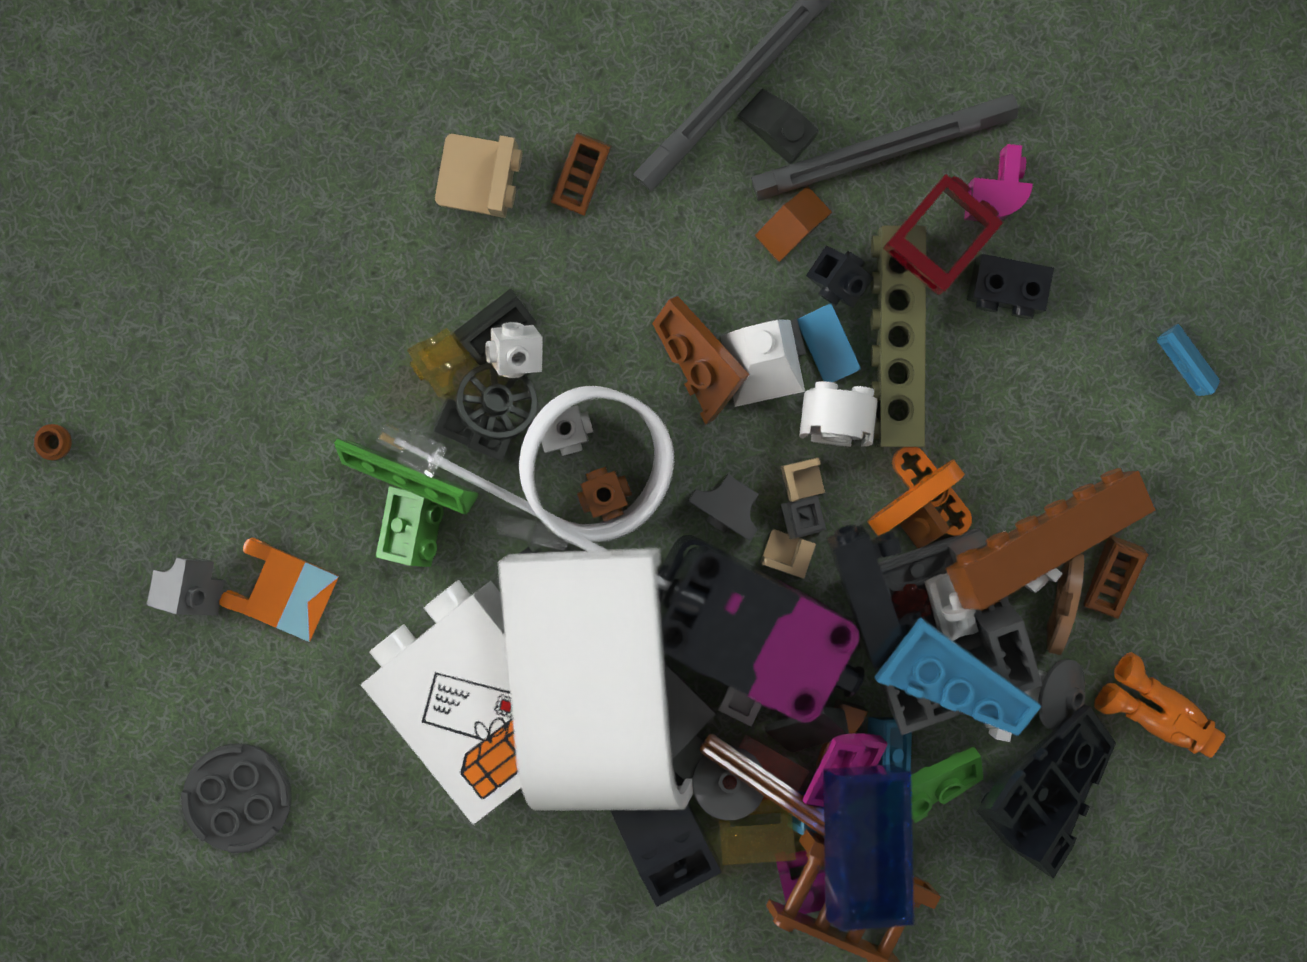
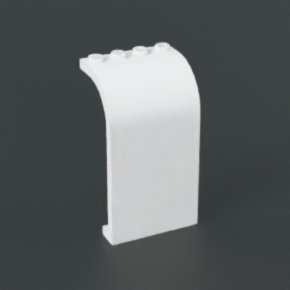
(588, 681)

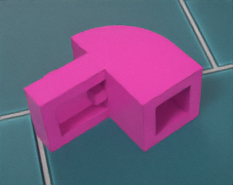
(1006, 192)

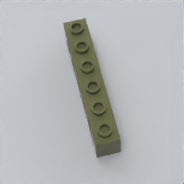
(912, 321)

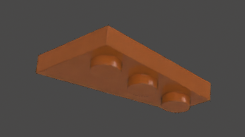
(704, 361)

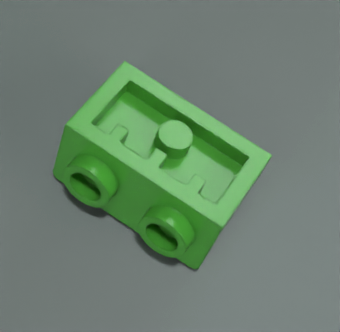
(409, 529)

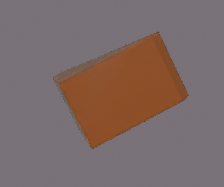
(793, 223)

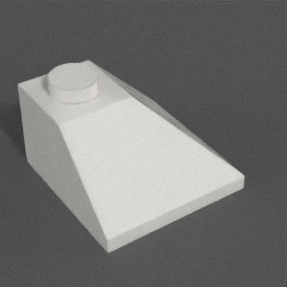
(769, 357)

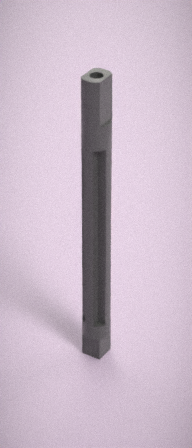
(727, 92)
(885, 147)

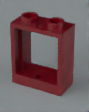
(919, 263)

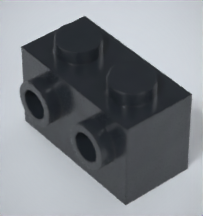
(1010, 285)

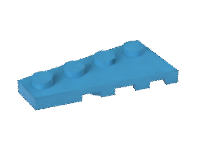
(945, 673)

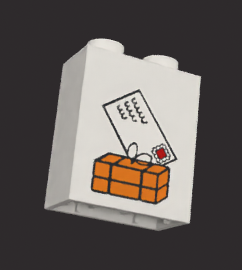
(454, 697)

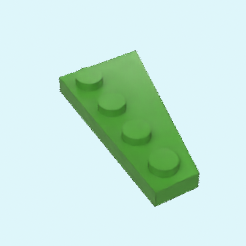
(944, 781)

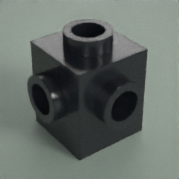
(846, 280)

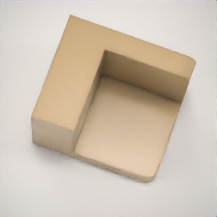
(802, 479)
(788, 554)

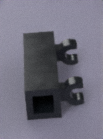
(867, 592)

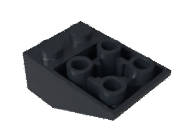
(668, 850)

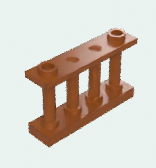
(790, 918)

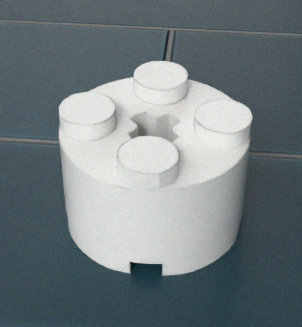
(838, 415)

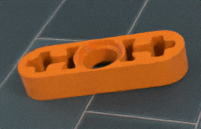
(922, 463)
(916, 497)

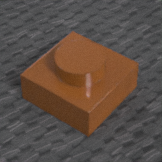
(925, 525)

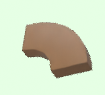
(1065, 605)

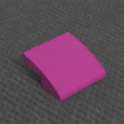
(843, 752)

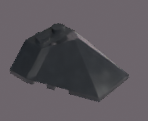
(1046, 791)

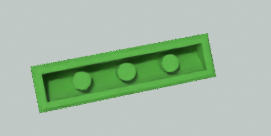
(395, 473)

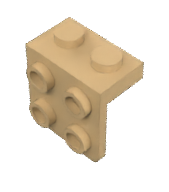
(478, 174)

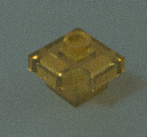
(438, 361)

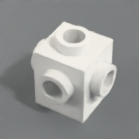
(515, 349)
(569, 443)

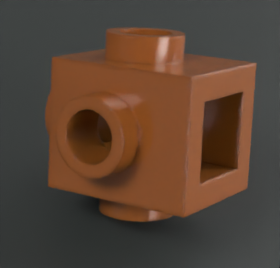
(619, 491)

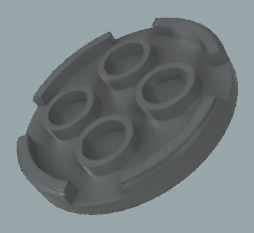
(236, 797)

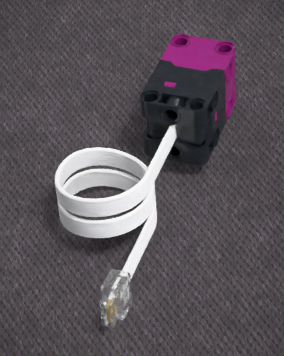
(712, 606)

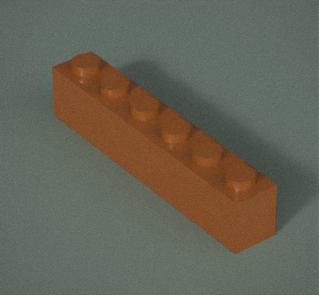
(1049, 539)

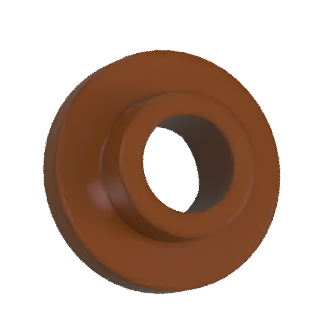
(42, 446)

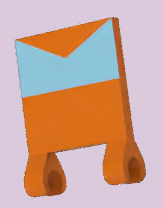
(287, 593)

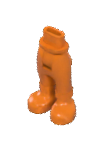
(1178, 722)

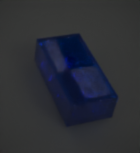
(868, 847)

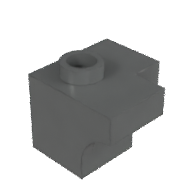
(186, 588)

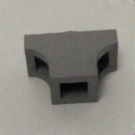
(728, 506)

